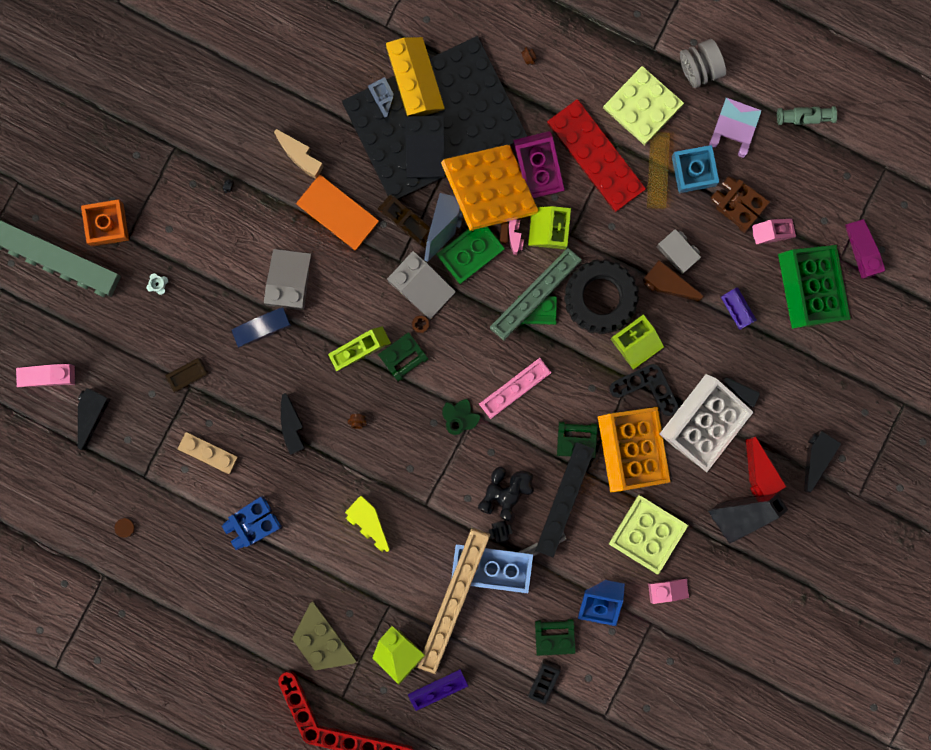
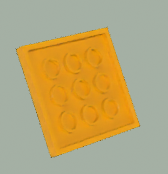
(489, 187)

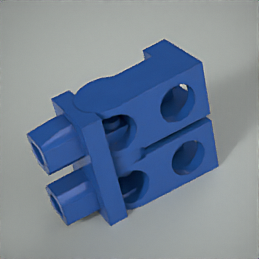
(247, 528)

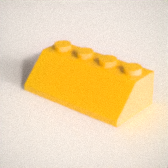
(414, 76)

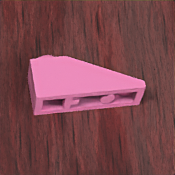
(46, 375)

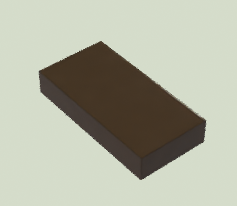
(186, 375)

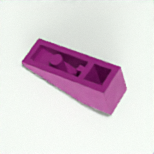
(864, 249)

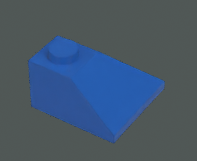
(602, 603)

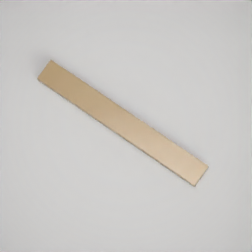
(453, 600)

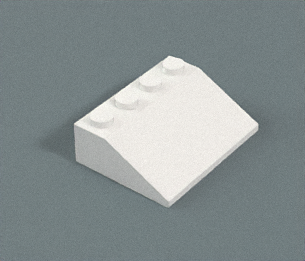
(706, 422)

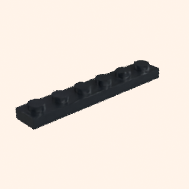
(564, 499)

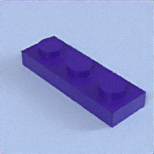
(438, 690)

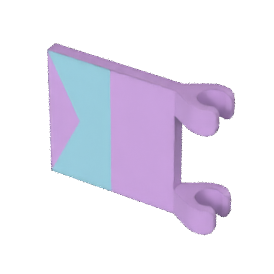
(736, 123)

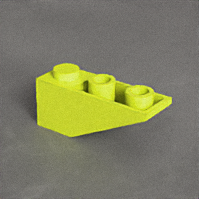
(367, 518)

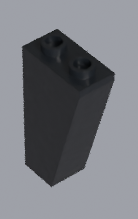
(746, 515)

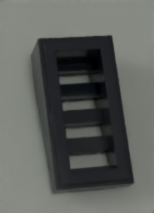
(744, 393)
(545, 664)

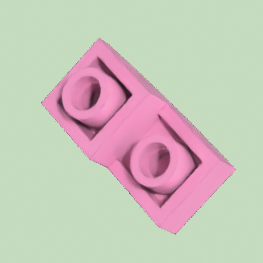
(515, 238)

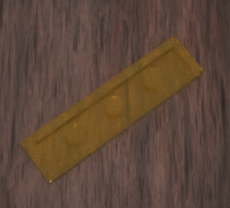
(658, 171)

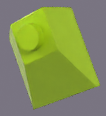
(397, 654)

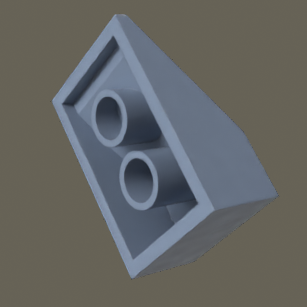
(444, 224)

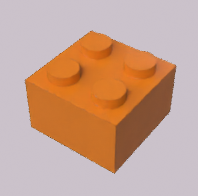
(105, 223)

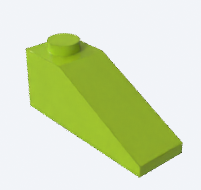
(359, 348)

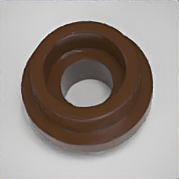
(529, 56)
(357, 421)

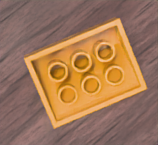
(633, 449)

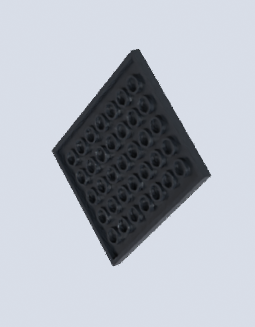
(474, 116)

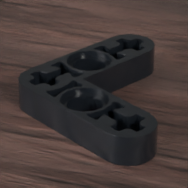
(652, 383)

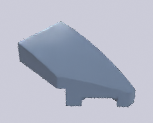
(382, 94)

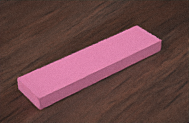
(515, 388)

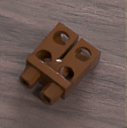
(740, 204)

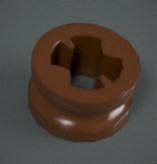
(415, 321)

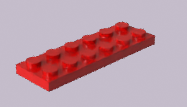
(596, 155)

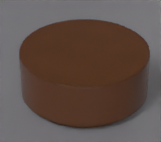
(124, 528)

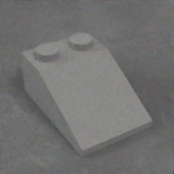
(287, 279)
(421, 285)

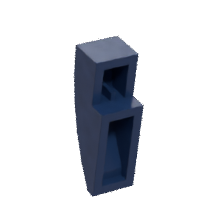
(261, 327)

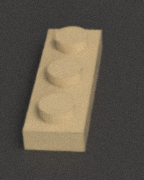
(207, 453)

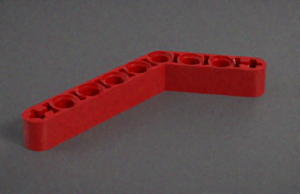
(322, 731)

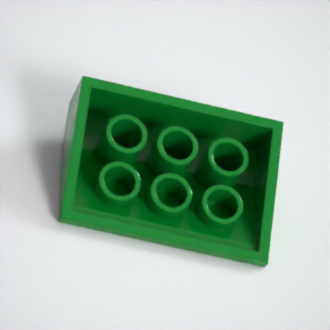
(814, 286)

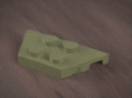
(320, 642)

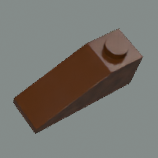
(667, 282)

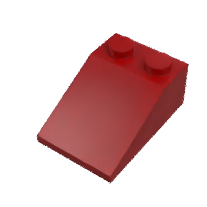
(762, 473)

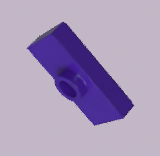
(738, 308)

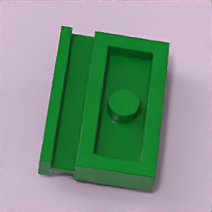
(544, 314)

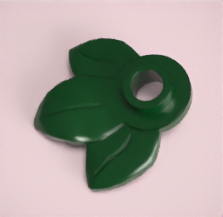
(461, 414)

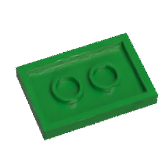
(470, 253)

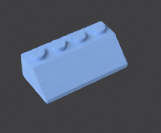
(500, 570)

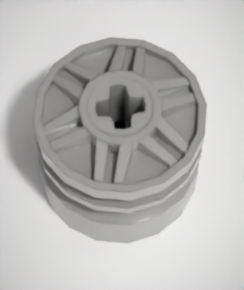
(703, 62)

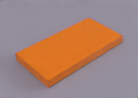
(337, 212)

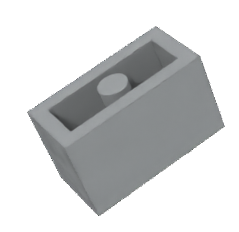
(679, 251)

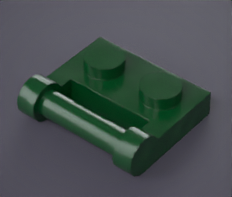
(398, 352)
(566, 444)
(555, 644)

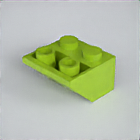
(550, 227)
(637, 342)

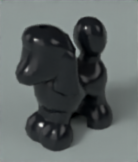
(508, 497)

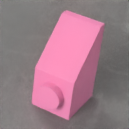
(773, 231)
(668, 591)

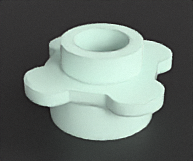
(152, 284)

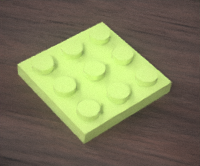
(643, 105)
(648, 534)

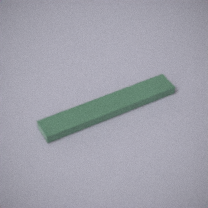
(535, 294)

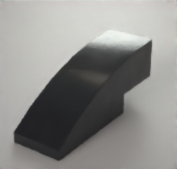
(290, 425)

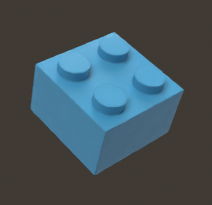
(695, 169)

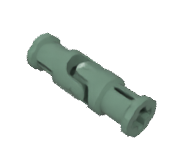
(809, 115)

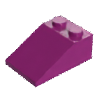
(539, 164)

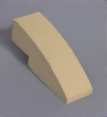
(299, 154)

